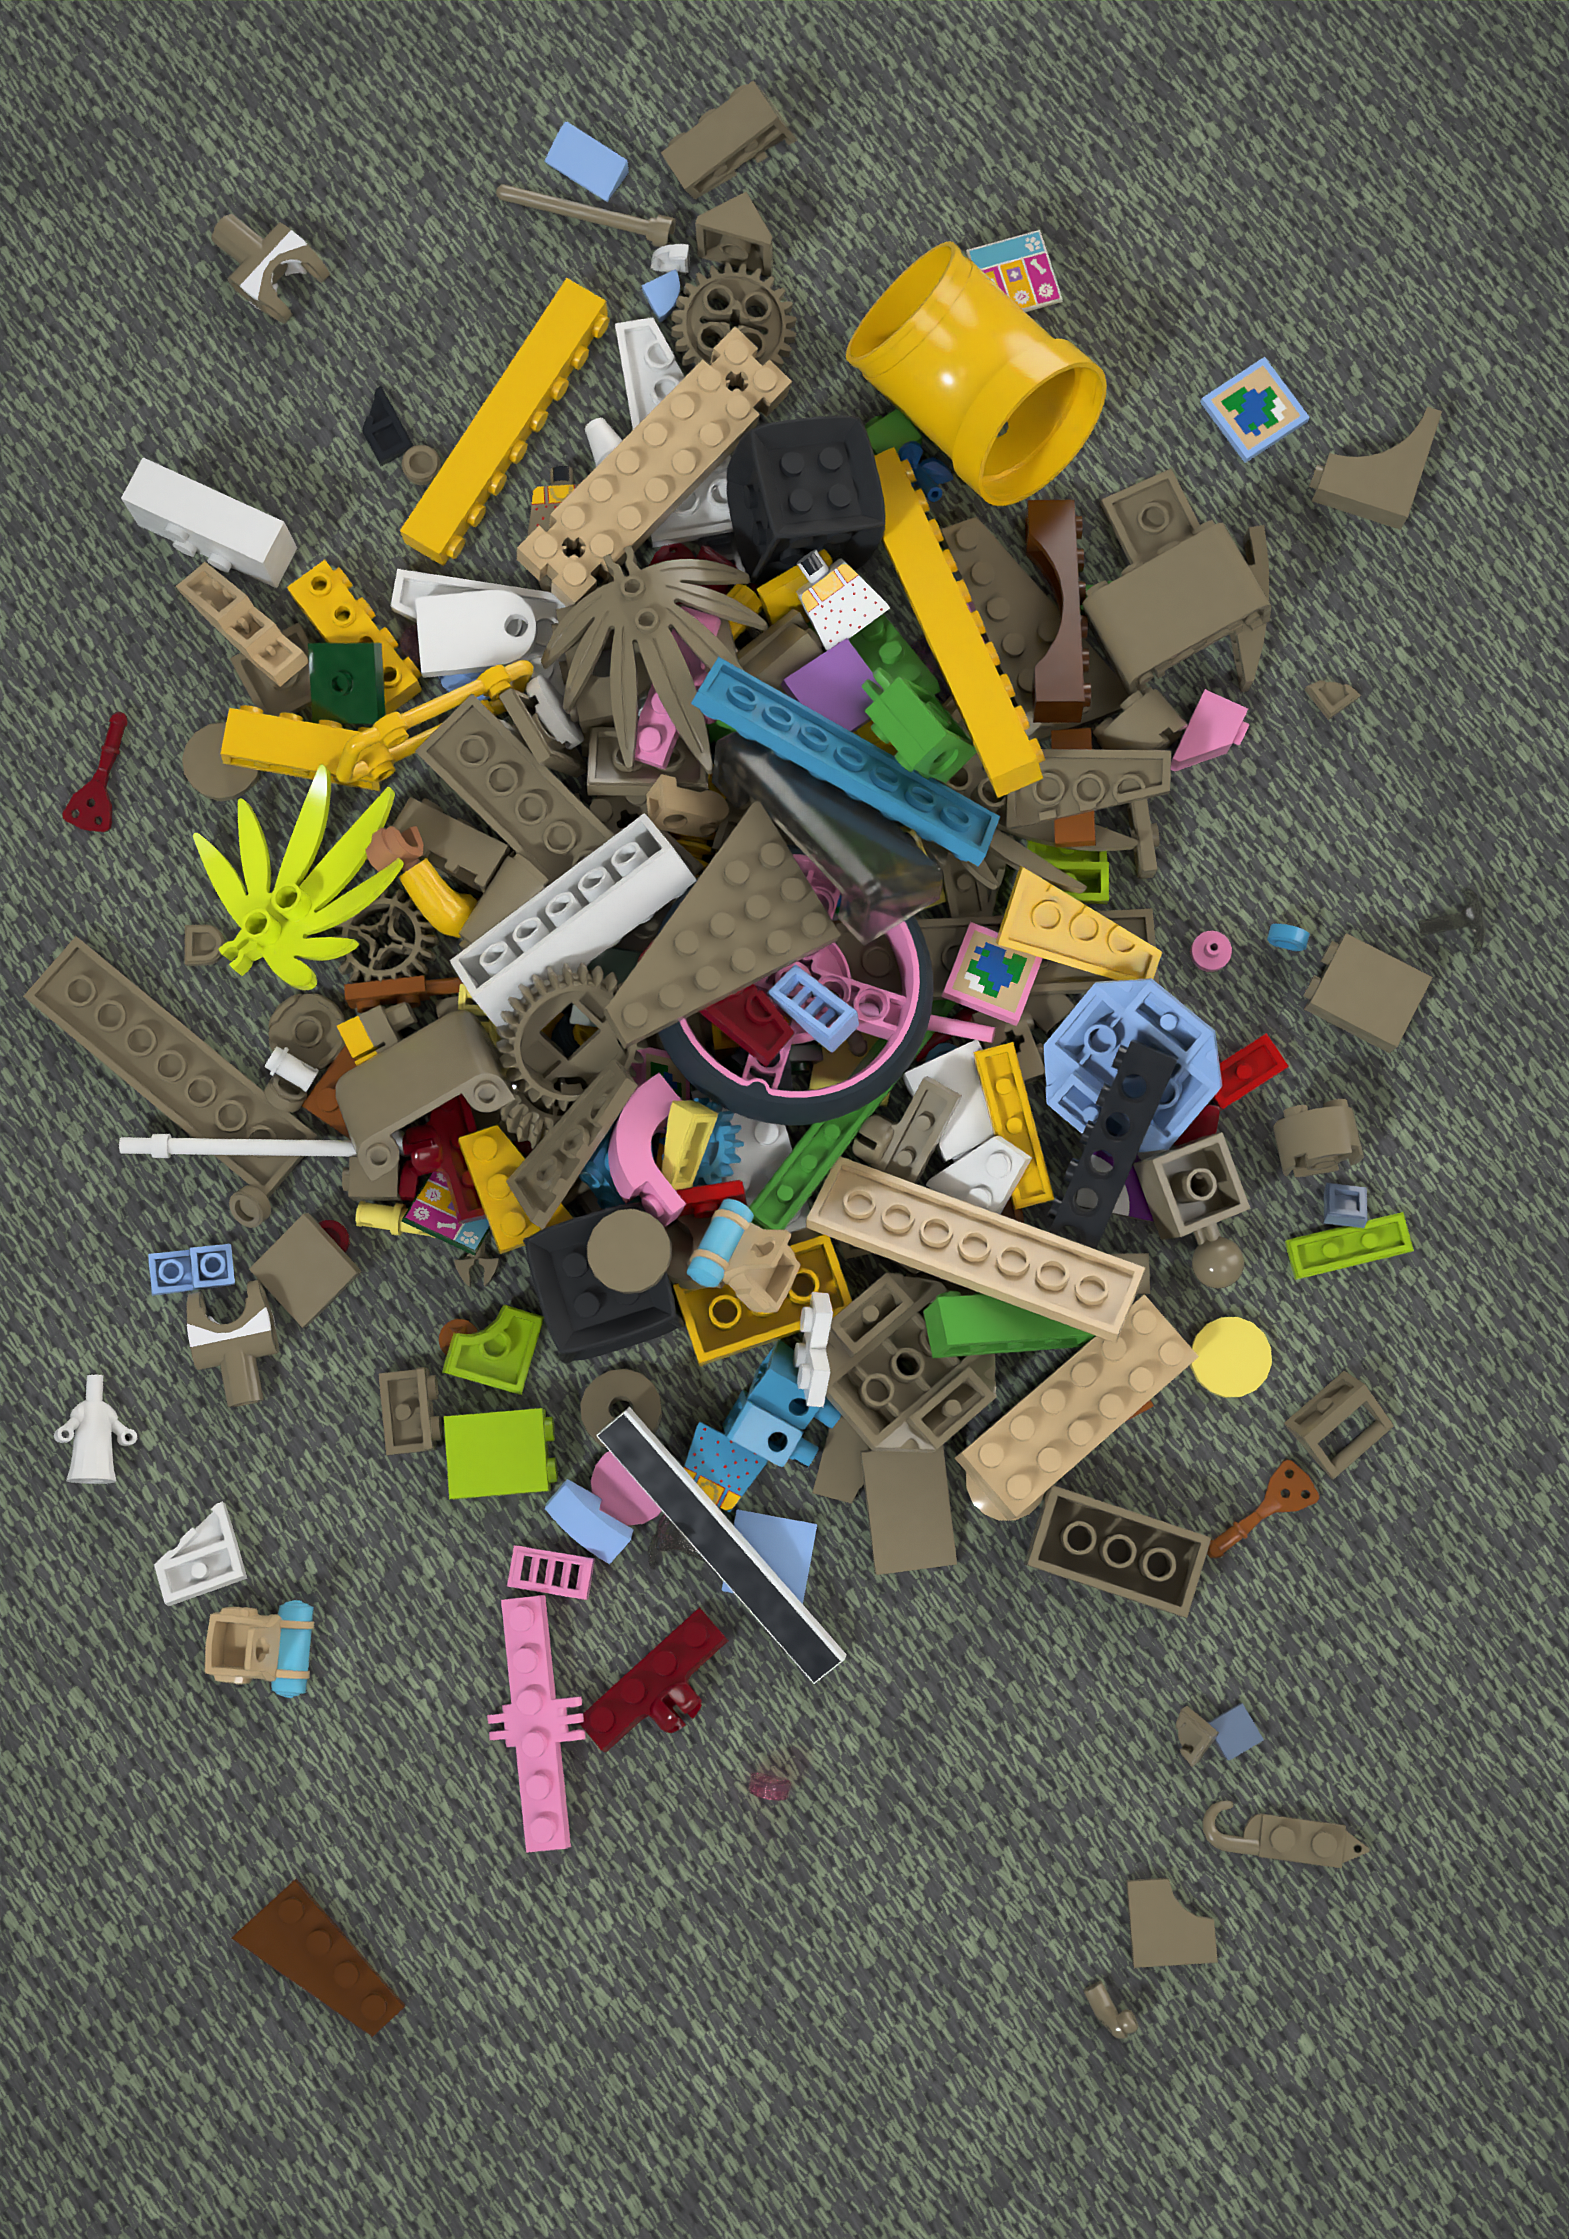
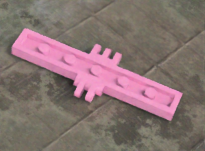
(536, 1723)

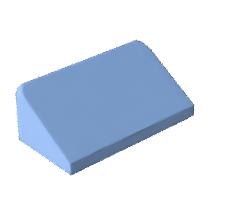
(587, 161)

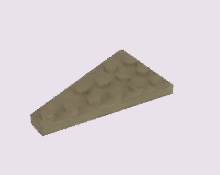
(731, 930)

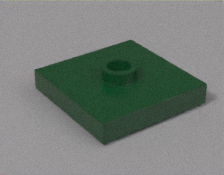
(346, 682)

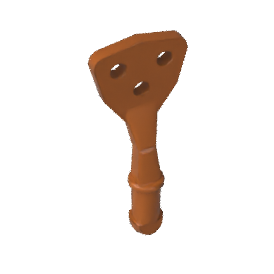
(1272, 1503)

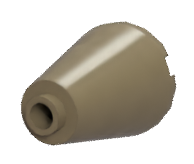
(510, 889)

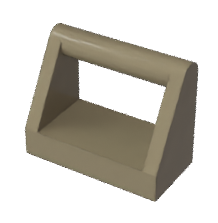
(1330, 1409)

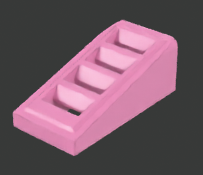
(583, 1581)

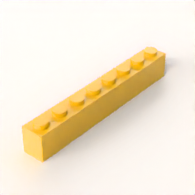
(505, 422)

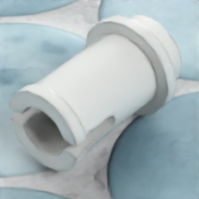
(291, 1068)

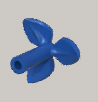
(928, 473)

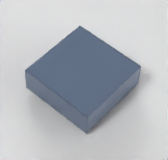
(1345, 1205)
(1235, 1731)

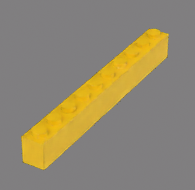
(955, 633)

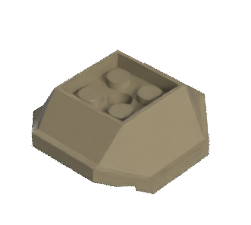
(877, 1399)

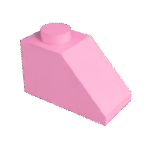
(1210, 731)

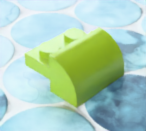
(1083, 866)

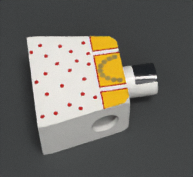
(836, 599)

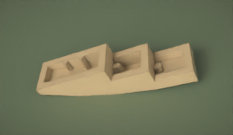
(242, 624)

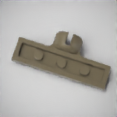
(907, 1145)

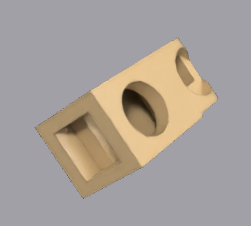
(684, 809)

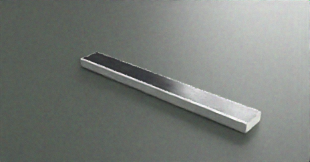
(721, 1545)

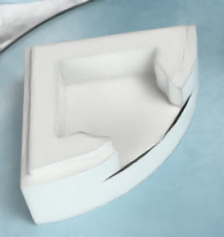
(671, 257)

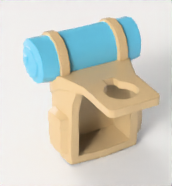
(746, 1257)
(261, 1647)

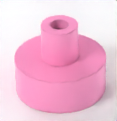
(1206, 958)

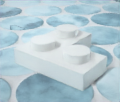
(811, 1354)

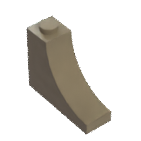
(1379, 484)

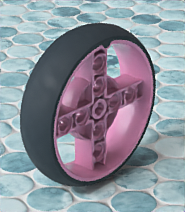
(900, 1021)

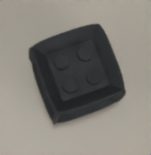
(803, 491)
(578, 1308)

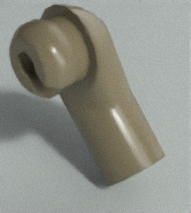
(1106, 2013)

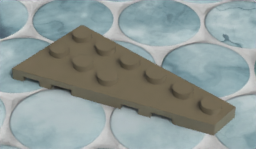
(1021, 622)

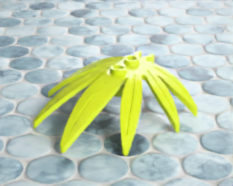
(280, 921)

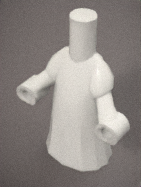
(92, 1440)

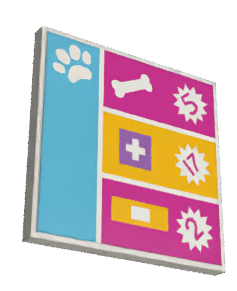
(1020, 270)

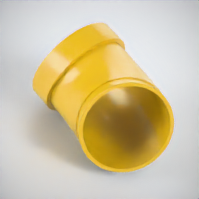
(968, 361)

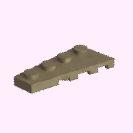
(1088, 781)
(563, 1153)

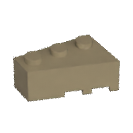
(454, 845)

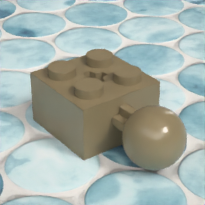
(1185, 1210)

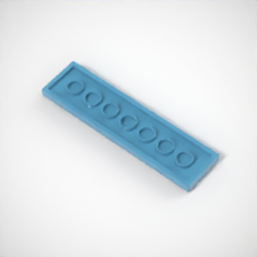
(846, 761)

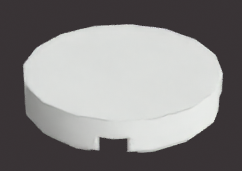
(552, 713)

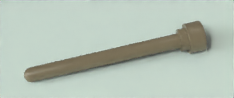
(654, 229)

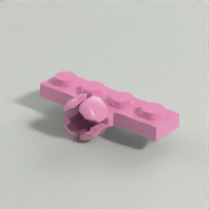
(655, 729)

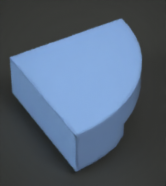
(662, 294)

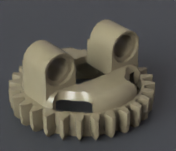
(537, 1059)

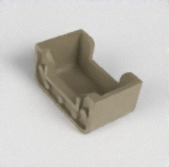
(1174, 605)

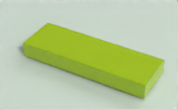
(1349, 1246)

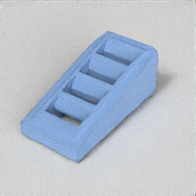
(829, 1037)

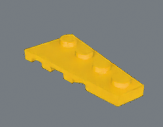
(1066, 931)

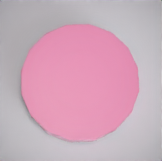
(621, 1494)

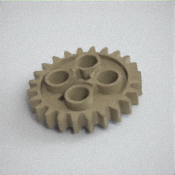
(739, 293)

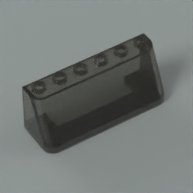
(852, 843)

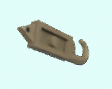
(1285, 1838)

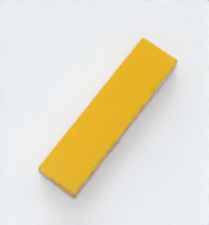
(1013, 1119)

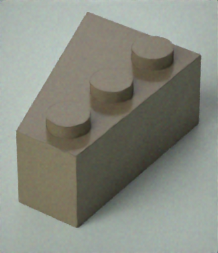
(726, 140)

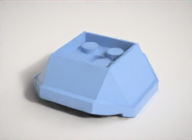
(1087, 1041)

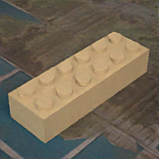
(1075, 1409)

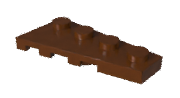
(316, 1955)

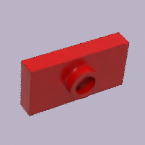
(706, 1199)

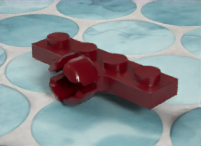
(437, 1149)
(656, 1684)

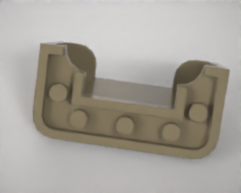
(415, 1078)

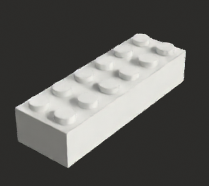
(575, 916)

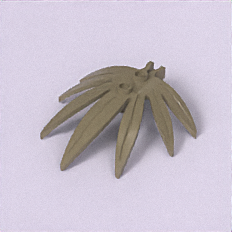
(642, 612)
(976, 786)

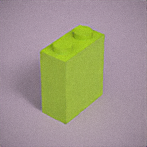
(499, 1453)

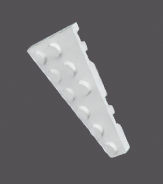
(649, 377)

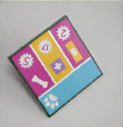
(435, 1215)

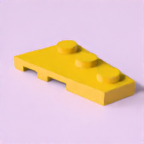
(491, 1163)

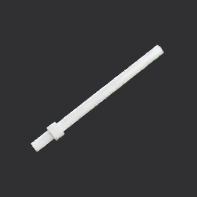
(164, 1145)

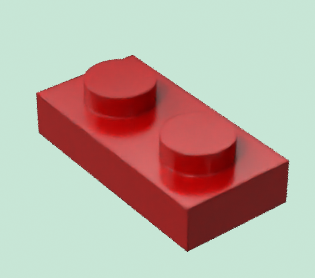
(1248, 1070)

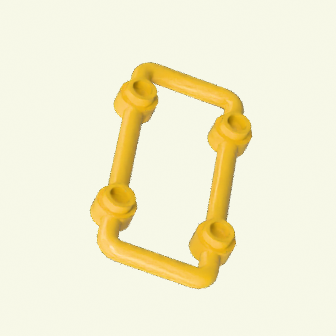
(393, 727)

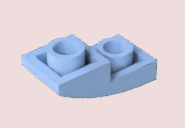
(191, 1269)
(579, 1516)

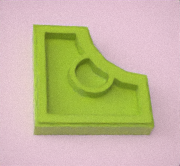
(498, 1353)

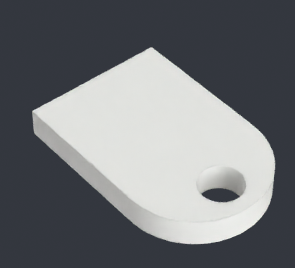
(469, 631)

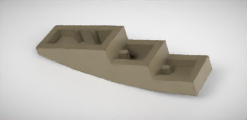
(1249, 644)

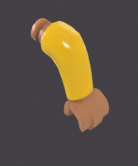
(431, 894)

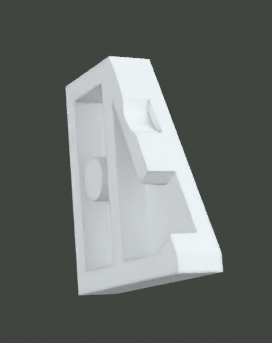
(984, 1175)
(202, 1560)

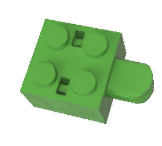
(917, 727)

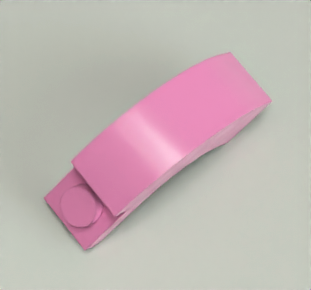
(631, 1155)

